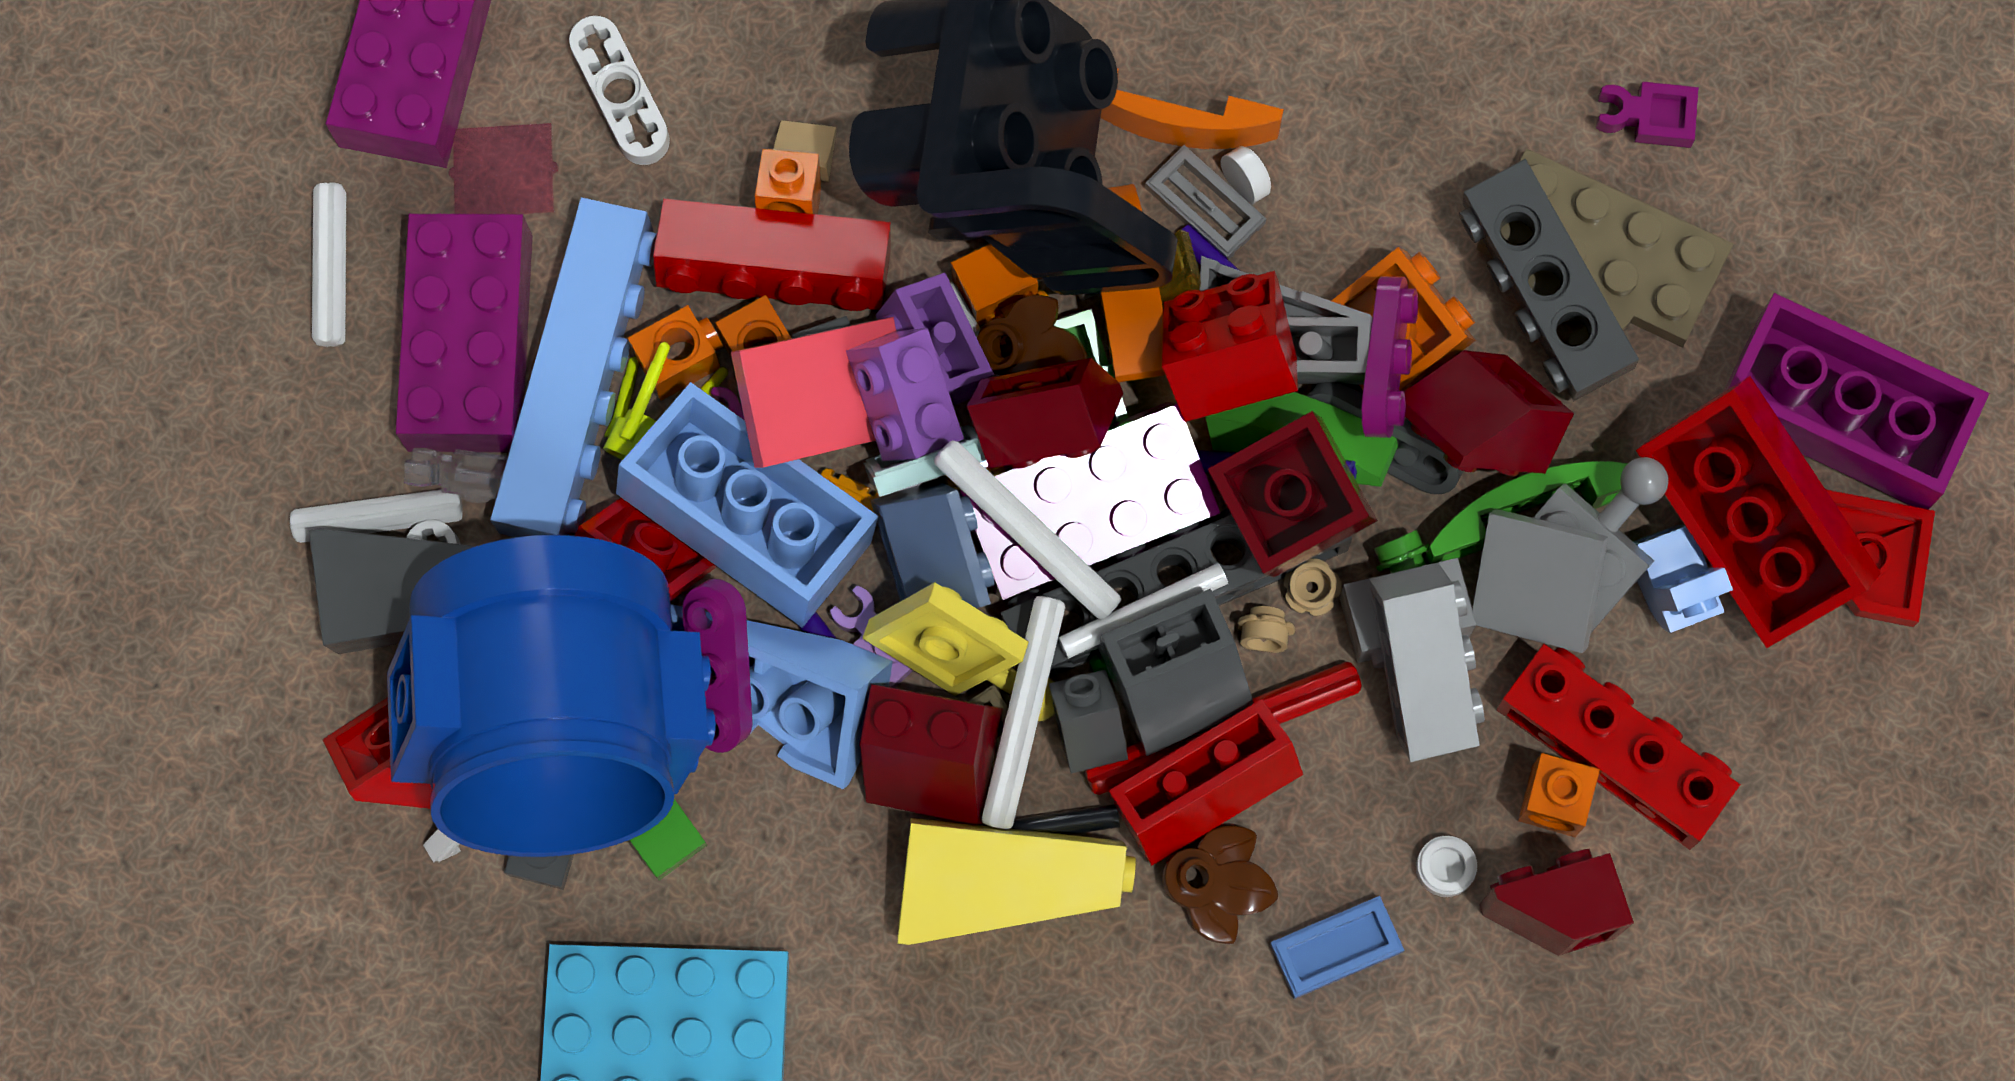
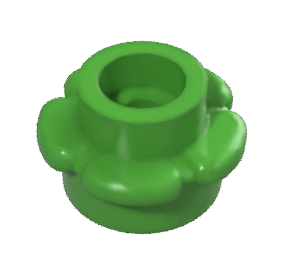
(1401, 553)

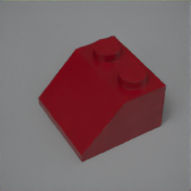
(928, 753)

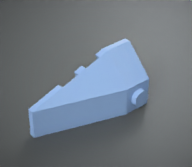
(810, 695)

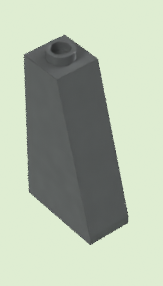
(368, 585)

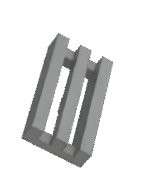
(1183, 212)

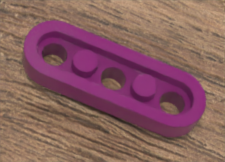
(1388, 357)
(727, 647)

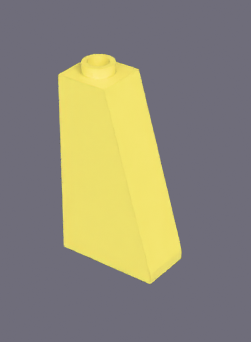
(996, 878)

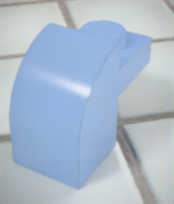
(1678, 582)

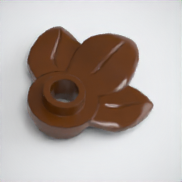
(1033, 337)
(1228, 885)

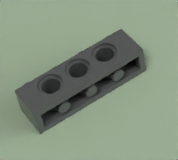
(1519, 197)

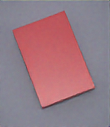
(803, 394)

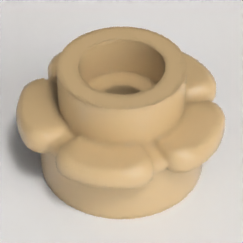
(1327, 582)
(1267, 624)

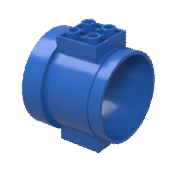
(546, 696)

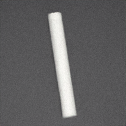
(1089, 634)

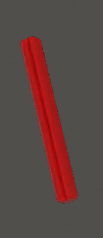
(1284, 703)

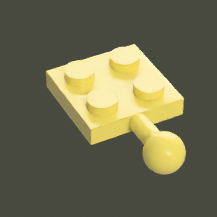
(951, 642)

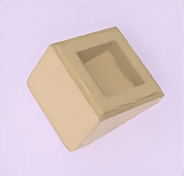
(808, 139)

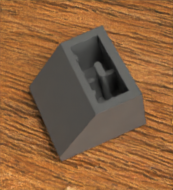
(1176, 671)

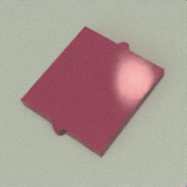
(503, 169)

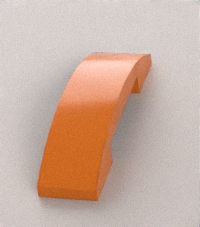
(1242, 124)
(1134, 322)

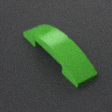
(1466, 531)

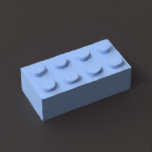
(767, 527)

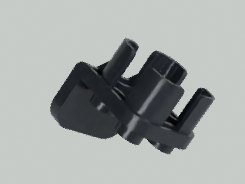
(1009, 143)

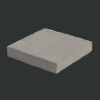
(1539, 580)

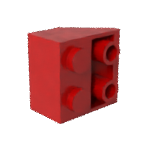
(1228, 346)

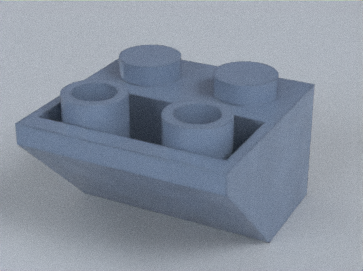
(931, 541)

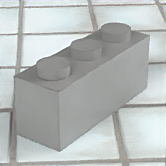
(1427, 661)

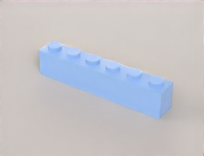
(574, 372)

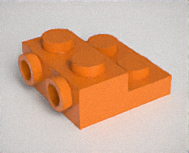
(1440, 325)

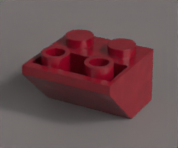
(1044, 412)
(1488, 414)
(1563, 908)

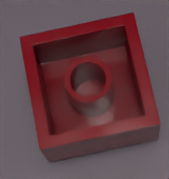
(1292, 494)

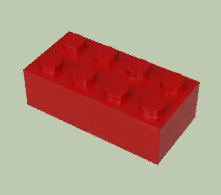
(1760, 512)

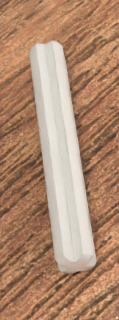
(1027, 529)
(1023, 713)

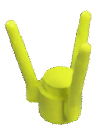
(631, 424)

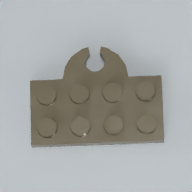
(1642, 259)

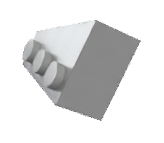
(1326, 336)

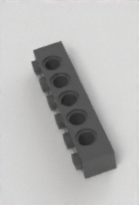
(1138, 571)

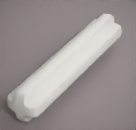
(329, 264)
(377, 514)

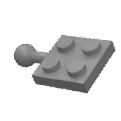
(1641, 483)

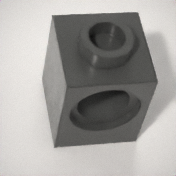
(1088, 721)

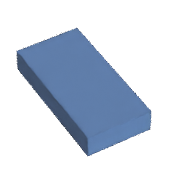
(1337, 947)

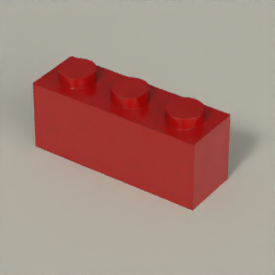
(1206, 782)

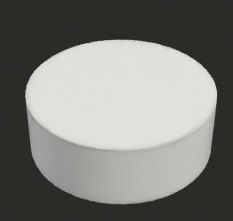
(1246, 174)
(1446, 866)

